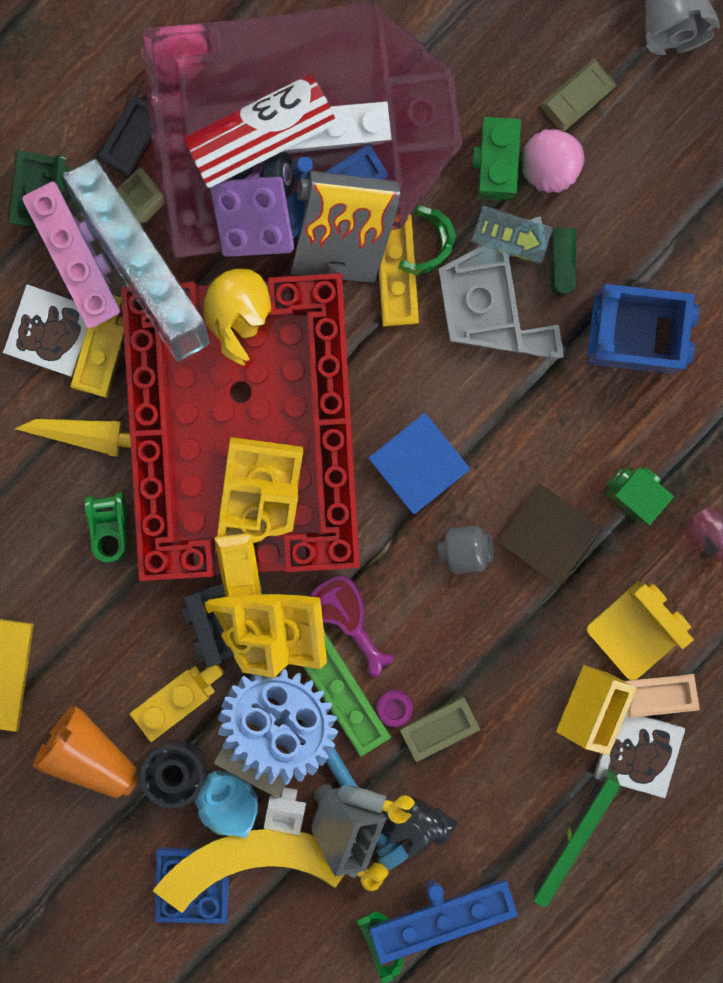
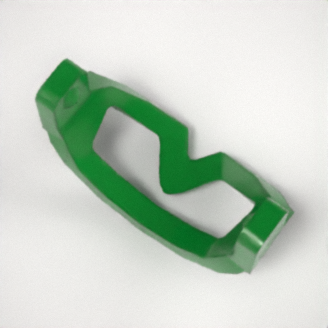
(440, 222)
(386, 973)

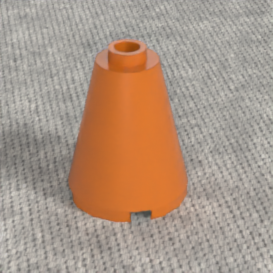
(86, 757)

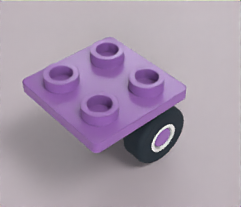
(254, 209)

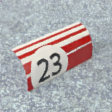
(260, 130)

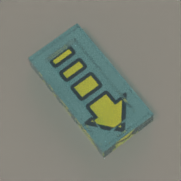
(512, 235)

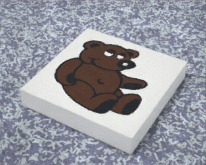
(47, 331)
(643, 754)

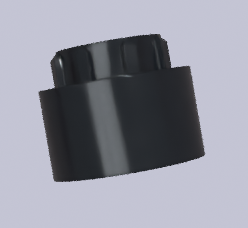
(162, 789)

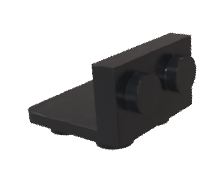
(208, 629)

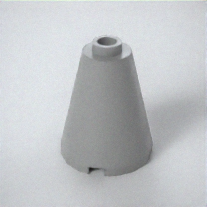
(678, 24)

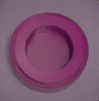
(394, 708)

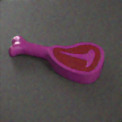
(344, 607)

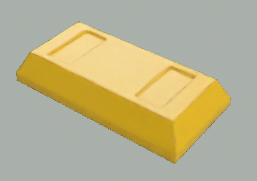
(238, 565)

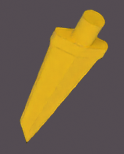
(93, 435)

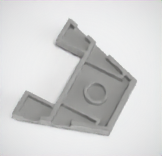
(484, 309)

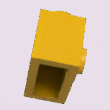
(585, 715)

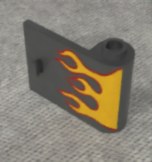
(344, 225)

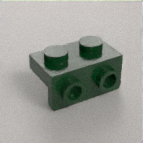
(29, 174)

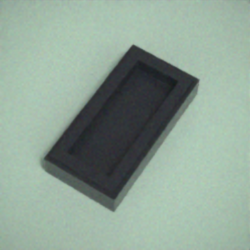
(129, 138)

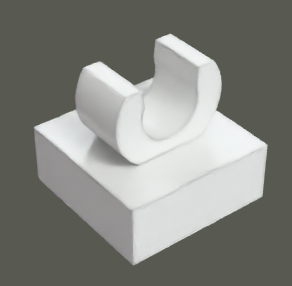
(285, 813)

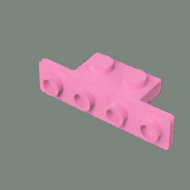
(73, 254)

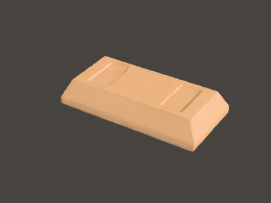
(663, 696)

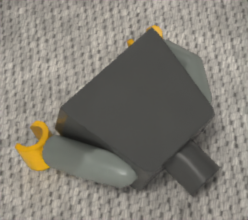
(350, 826)

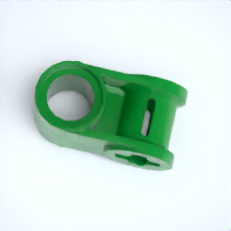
(108, 524)

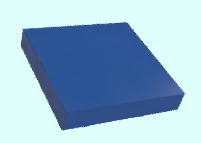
(419, 463)
(207, 907)

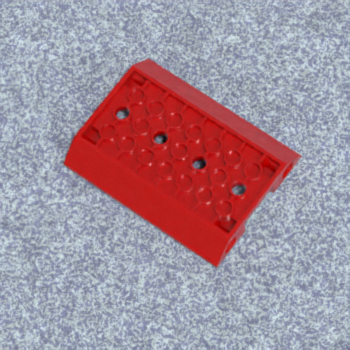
(186, 418)

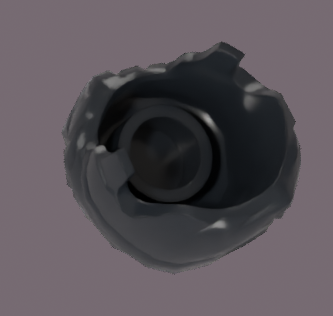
(421, 828)

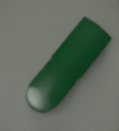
(563, 260)

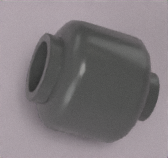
(466, 549)

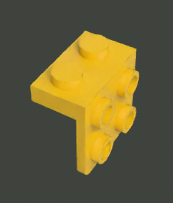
(639, 630)

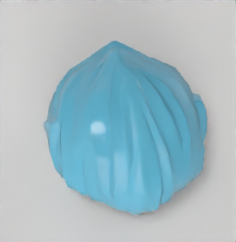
(227, 804)

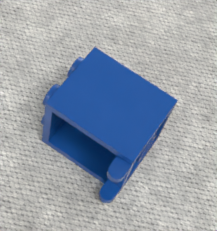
(626, 328)

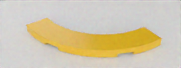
(237, 854)

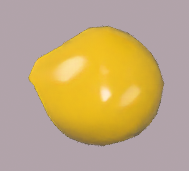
(236, 301)

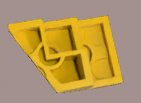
(259, 489)
(271, 631)

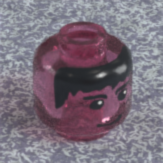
(707, 533)

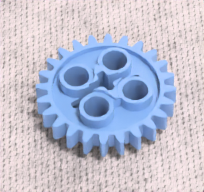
(259, 748)

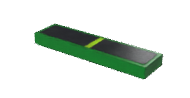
(575, 838)

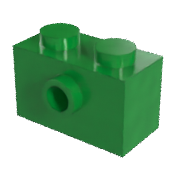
(497, 158)
(638, 493)

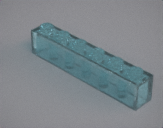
(137, 260)

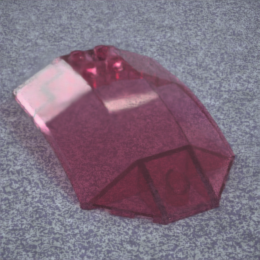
(355, 57)

